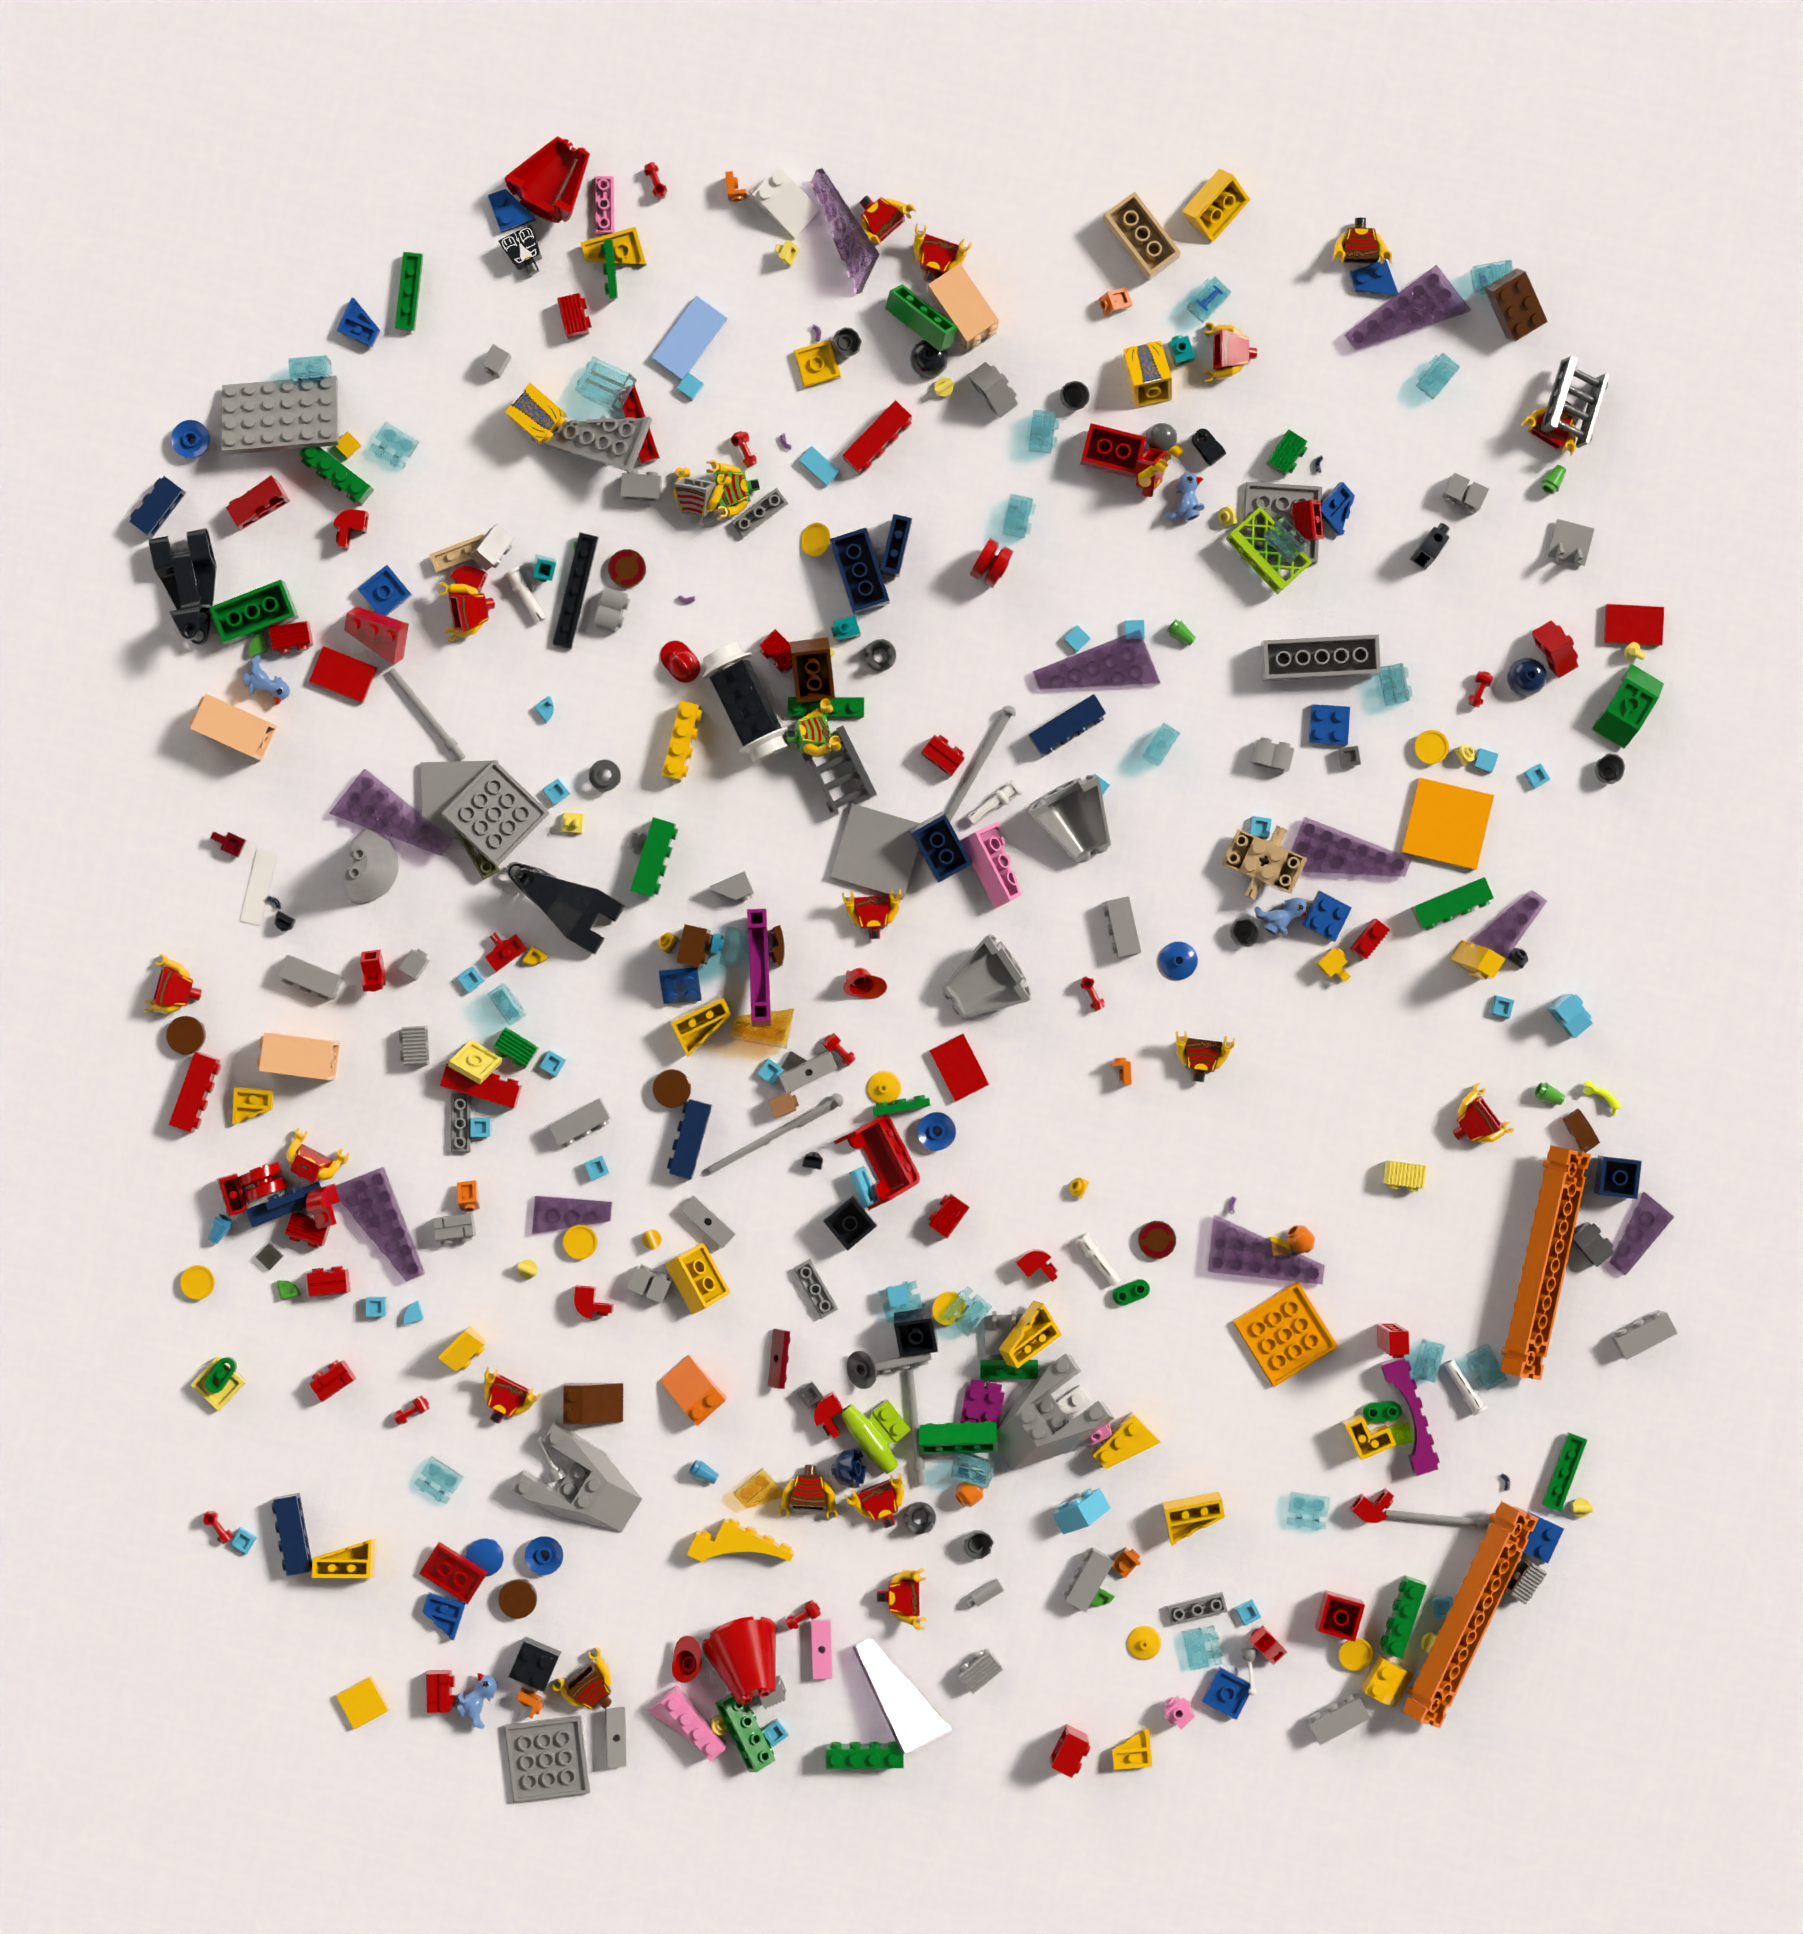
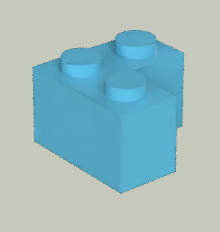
(1571, 1014)
(1081, 1511)

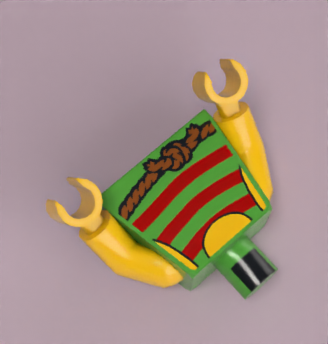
(736, 494)
(813, 733)

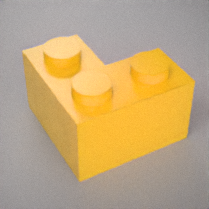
(1367, 1442)

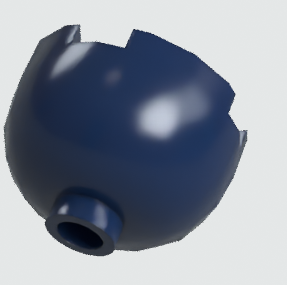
(1527, 676)
(849, 1469)

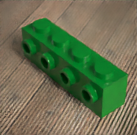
(921, 317)
(340, 475)
(653, 857)
(1451, 903)
(958, 1438)
(1403, 1616)
(745, 1733)
(863, 1756)

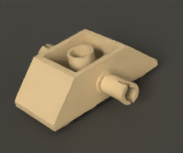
(1247, 858)

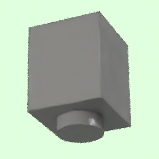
(496, 361)
(415, 963)

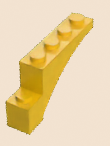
(736, 1538)

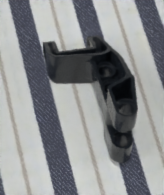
(188, 580)
(567, 904)

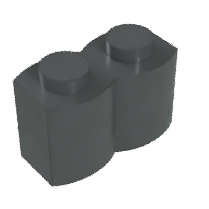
(1592, 1244)

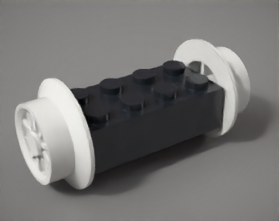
(745, 702)

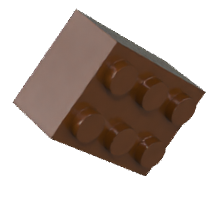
(1515, 304)
(812, 670)
(694, 946)

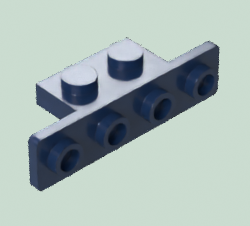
(280, 1205)

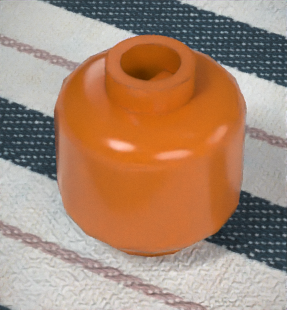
(1300, 1239)
(968, 1494)

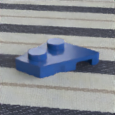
(1374, 279)
(1337, 507)

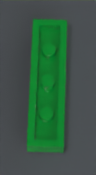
(409, 291)
(841, 707)
(1564, 1471)

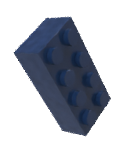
(859, 571)

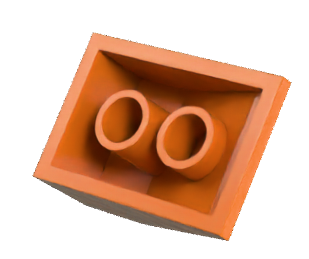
(693, 1390)

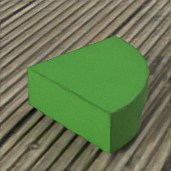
(258, 645)
(287, 1289)
(1102, 1598)

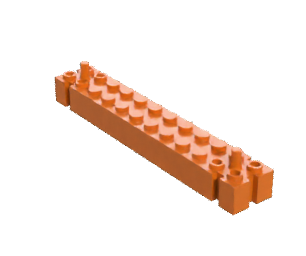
(1545, 1263)
(1470, 1615)

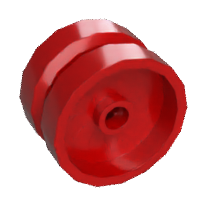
(994, 564)
(262, 1180)

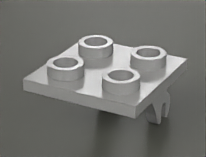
(1570, 542)
(997, 1329)

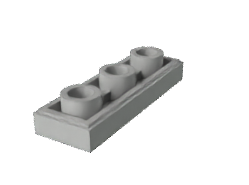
(750, 520)
(817, 1068)
(460, 1111)
(699, 1212)
(822, 1299)
(885, 1366)
(1209, 1606)
(615, 1748)

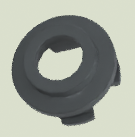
(880, 644)
(615, 775)
(916, 1528)

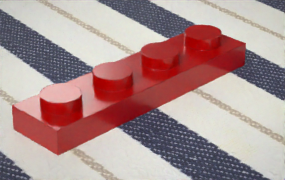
(633, 408)

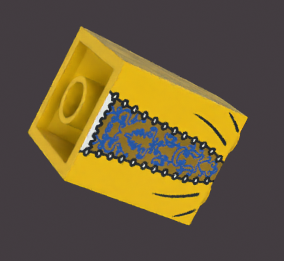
(1148, 374)
(536, 414)

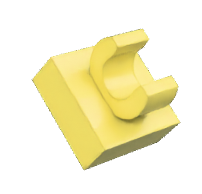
(787, 252)
(572, 822)

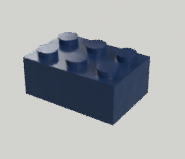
(940, 847)

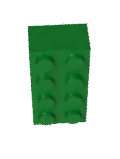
(254, 612)

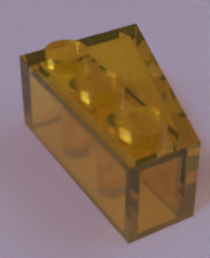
(774, 1035)

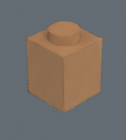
(783, 1104)

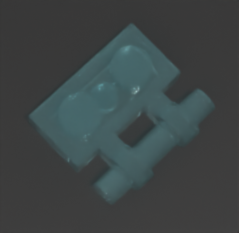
(397, 440)
(914, 1301)
(971, 1314)
(441, 1475)
(1310, 1505)
(1196, 1650)

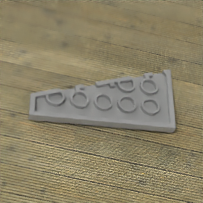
(603, 440)

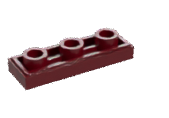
(779, 1358)

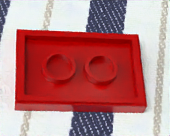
(1634, 624)
(343, 674)
(959, 1067)
(453, 1573)

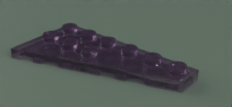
(847, 233)
(1417, 306)
(1248, 1254)

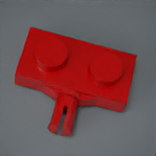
(504, 951)

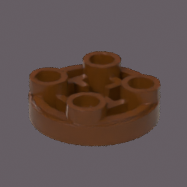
(185, 1035)
(671, 1088)
(517, 1598)

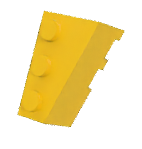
(1480, 961)
(700, 1023)
(1029, 1336)
(1126, 1441)
(1191, 1514)
(349, 1562)

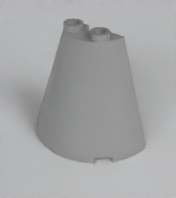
(1075, 817)
(373, 867)
(986, 981)

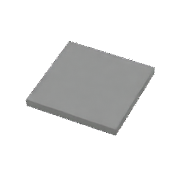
(1277, 503)
(442, 784)
(494, 813)
(876, 851)
(547, 1758)

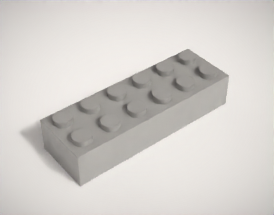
(1320, 657)

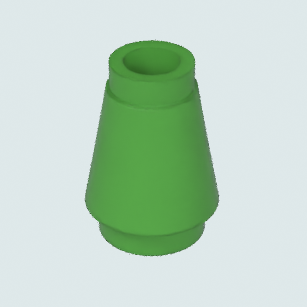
(1553, 480)
(1180, 632)
(1549, 1094)

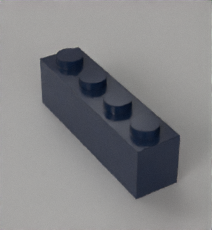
(1067, 724)
(690, 1138)
(292, 1534)

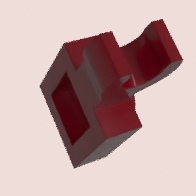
(231, 843)

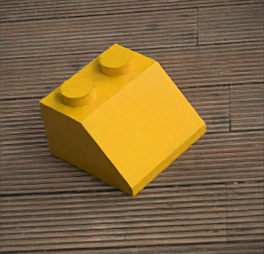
(463, 1349)
(1386, 1681)

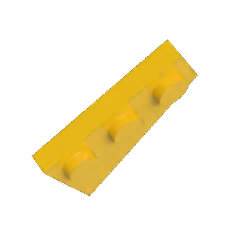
(625, 244)

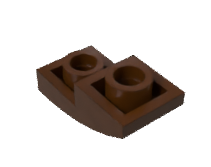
(779, 951)
(1581, 1130)

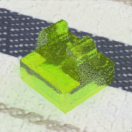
(1401, 1433)

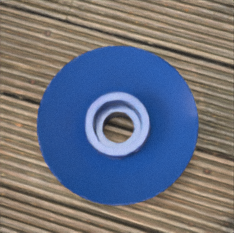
(185, 431)
(1168, 960)
(944, 1138)
(537, 1562)

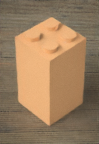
(963, 306)
(232, 726)
(298, 1056)

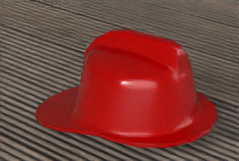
(680, 661)
(863, 984)
(686, 1659)

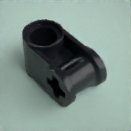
(1208, 448)

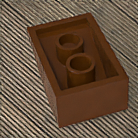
(592, 1403)

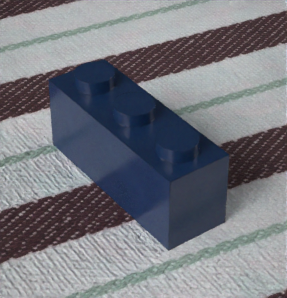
(157, 506)
(896, 545)

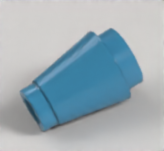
(220, 1227)
(703, 1472)

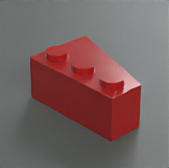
(257, 502)
(378, 632)

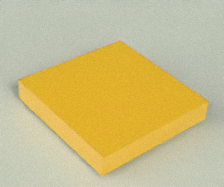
(817, 363)
(362, 1702)

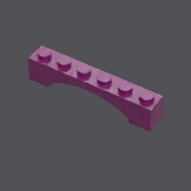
(759, 967)
(1422, 1456)

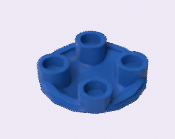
(486, 1554)

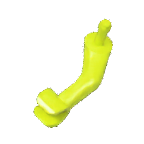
(1613, 1102)

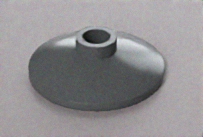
(861, 1369)

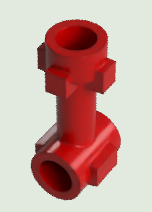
(659, 189)
(740, 439)
(1483, 679)
(1087, 983)
(832, 1042)
(420, 1405)
(210, 1518)
(811, 1609)

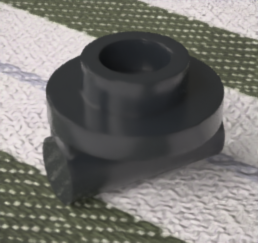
(283, 921)
(1518, 957)
(813, 1160)

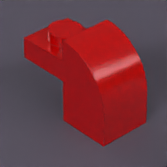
(350, 521)
(470, 576)
(373, 970)
(320, 1202)
(1036, 1259)
(585, 1302)
(824, 1410)
(1371, 1511)
(1267, 1644)

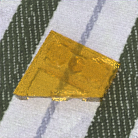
(758, 1490)

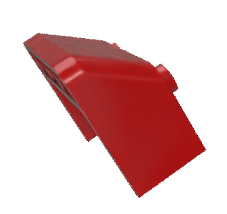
(886, 1156)

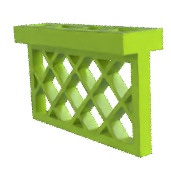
(1255, 558)

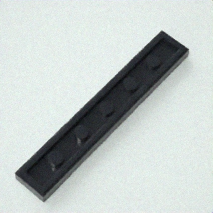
(575, 590)

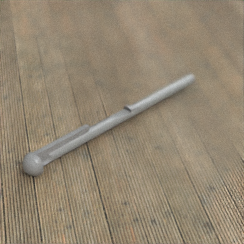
(988, 745)
(802, 1120)

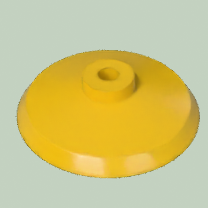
(815, 539)
(1431, 746)
(883, 1087)
(580, 1242)
(197, 1282)
(940, 1307)
(1143, 1643)
(1355, 1654)

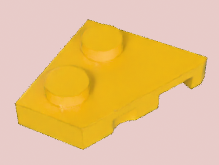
(250, 1103)
(1133, 1752)

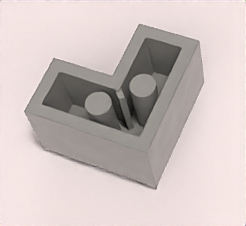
(993, 388)

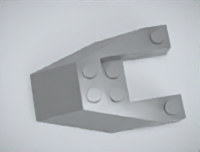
(1038, 1426)
(591, 1490)

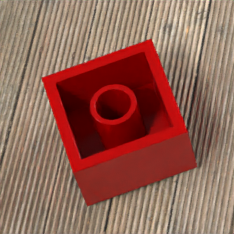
(1339, 1615)
(1069, 1751)

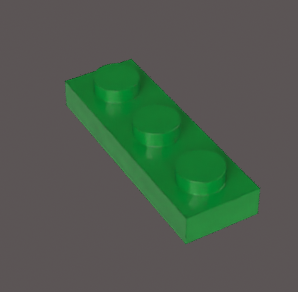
(609, 268)
(901, 1105)
(1000, 1370)

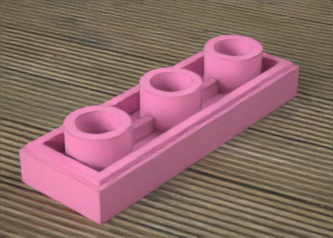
(604, 215)
(821, 1659)

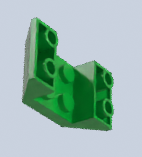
(1629, 707)

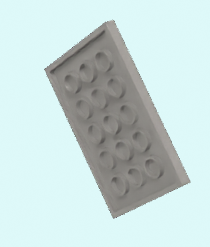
(279, 415)

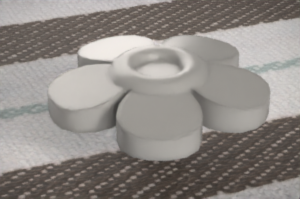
(636, 843)

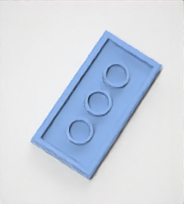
(689, 338)

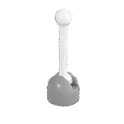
(556, 1473)
(1249, 1655)

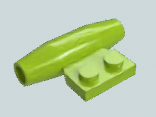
(877, 1432)

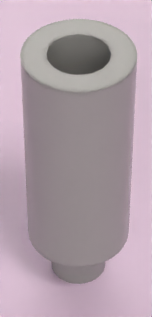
(985, 1593)

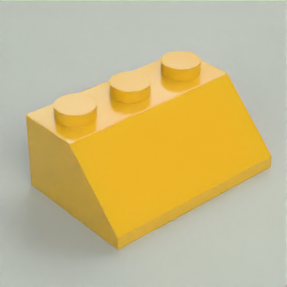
(1216, 204)
(697, 1278)

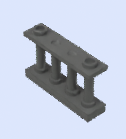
(1558, 396)
(857, 772)

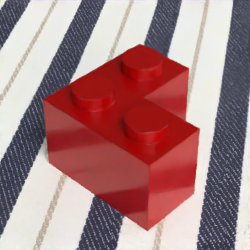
(1556, 647)

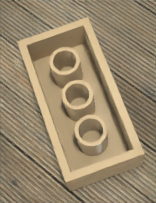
(1141, 236)

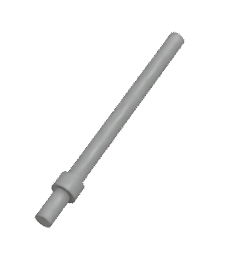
(450, 743)
(918, 1465)
(1480, 1522)

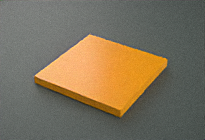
(1447, 823)
(1285, 1334)

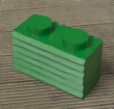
(1287, 452)
(515, 1047)

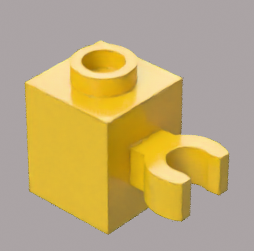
(1332, 963)

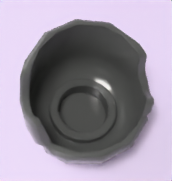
(846, 342)
(1074, 395)
(1161, 436)
(1609, 769)
(1245, 932)
(977, 1544)

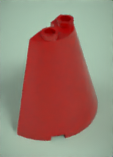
(550, 180)
(744, 1656)

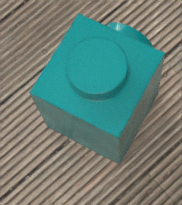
(1181, 350)
(543, 568)
(845, 628)

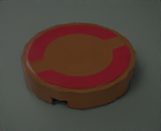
(627, 568)
(1156, 1239)

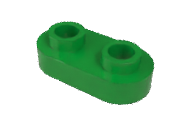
(1130, 1290)
(220, 1373)
(1382, 1411)

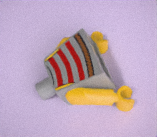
(696, 495)

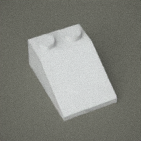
(785, 202)

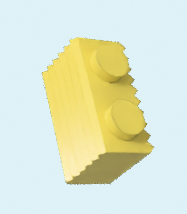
(1404, 1174)

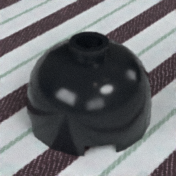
(924, 364)

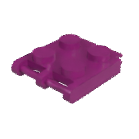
(982, 1402)

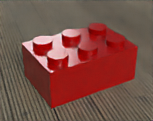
(1112, 450)

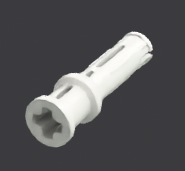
(521, 587)
(1002, 797)
(1093, 1251)
(1469, 1395)

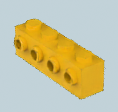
(681, 740)

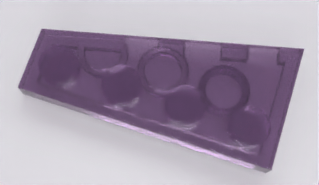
(1509, 927)
(563, 1213)
(1644, 1227)

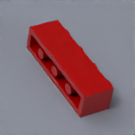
(877, 437)
(490, 1089)
(195, 1092)
(1393, 1339)

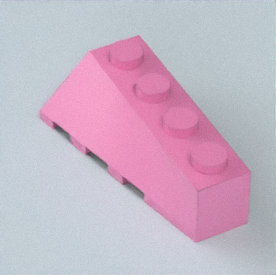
(992, 864)
(685, 1719)

